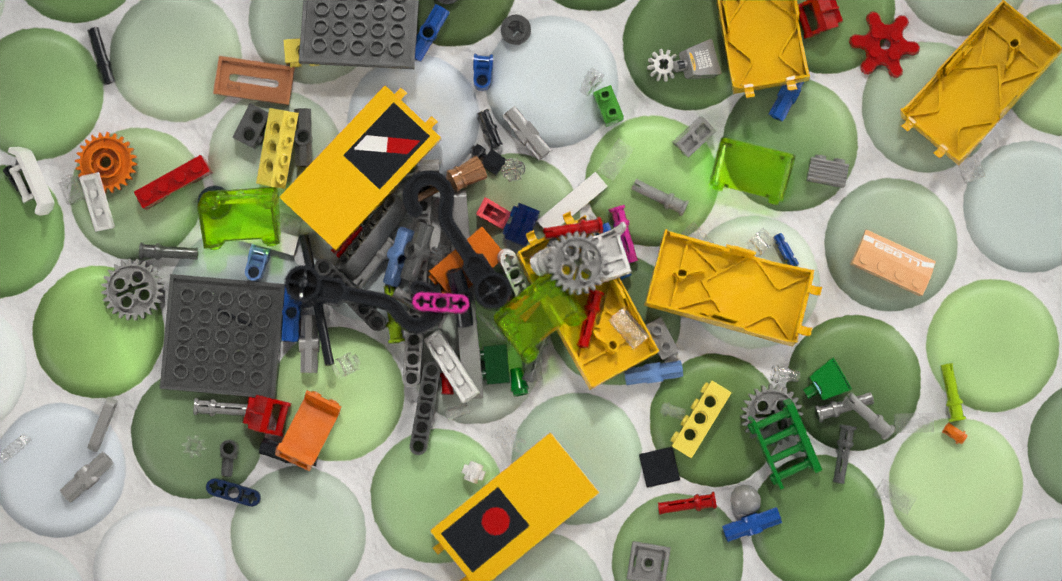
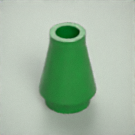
(518, 386)

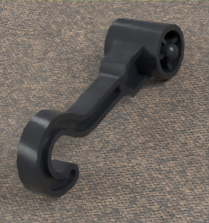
(309, 288)
(491, 288)

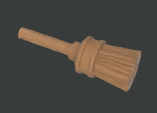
(459, 177)

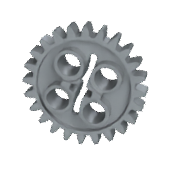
(594, 267)
(127, 273)
(770, 397)

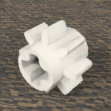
(473, 472)

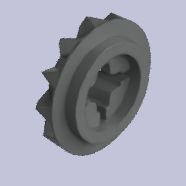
(512, 21)

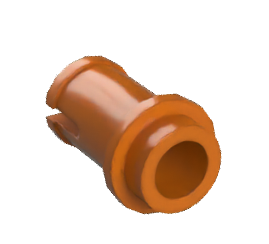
(955, 433)

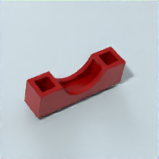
(172, 181)

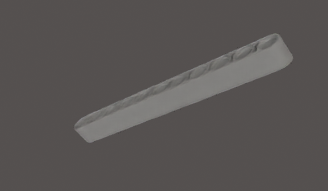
(468, 335)
(417, 349)

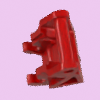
(825, 13)
(259, 414)

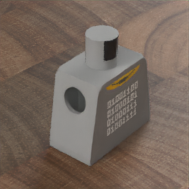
(698, 61)

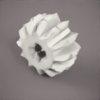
(656, 61)
(539, 260)

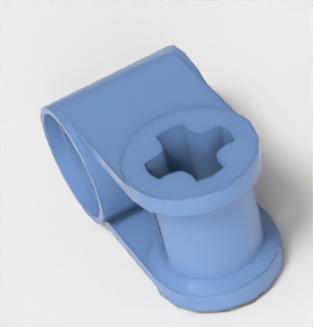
(257, 261)

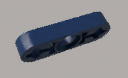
(217, 493)

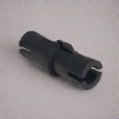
(490, 128)

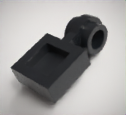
(492, 161)

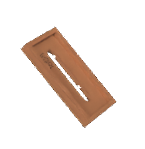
(280, 73)

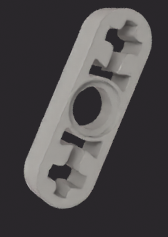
(102, 424)

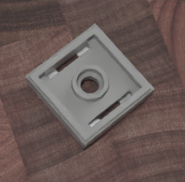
(648, 552)

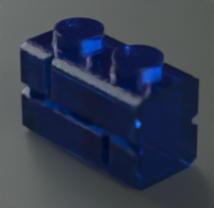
(522, 223)

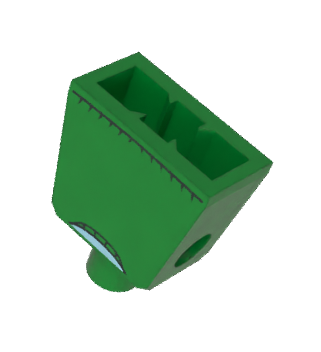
(827, 381)

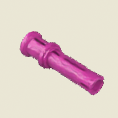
(619, 216)

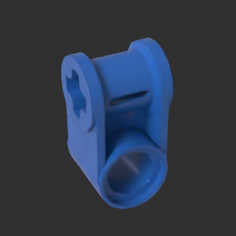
(482, 68)

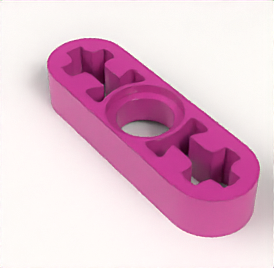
(456, 297)

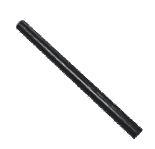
(318, 309)

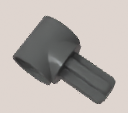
(228, 459)

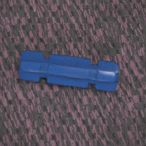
(785, 250)

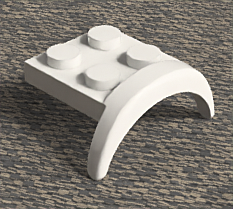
(618, 262)

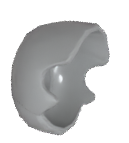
(745, 499)

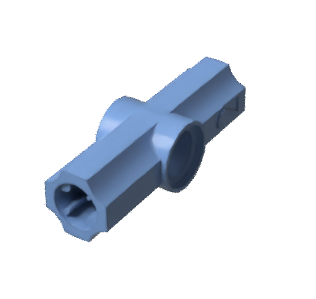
(397, 257)
(653, 372)

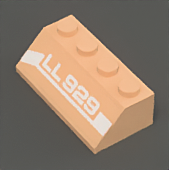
(893, 263)

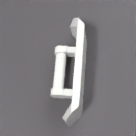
(34, 178)

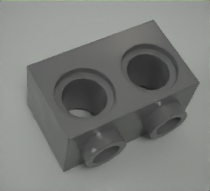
(247, 124)

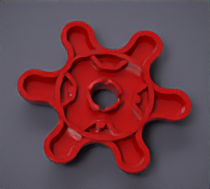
(887, 57)

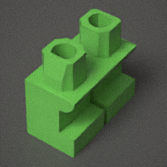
(608, 105)

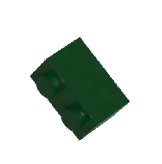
(495, 364)

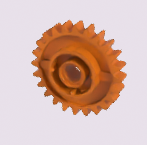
(112, 148)

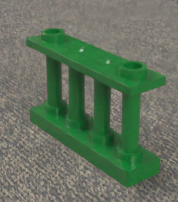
(803, 445)

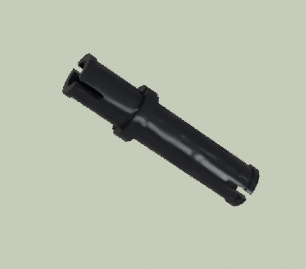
(103, 62)

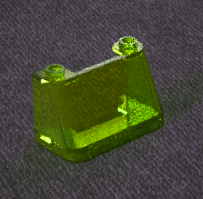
(751, 169)
(239, 216)
(536, 315)

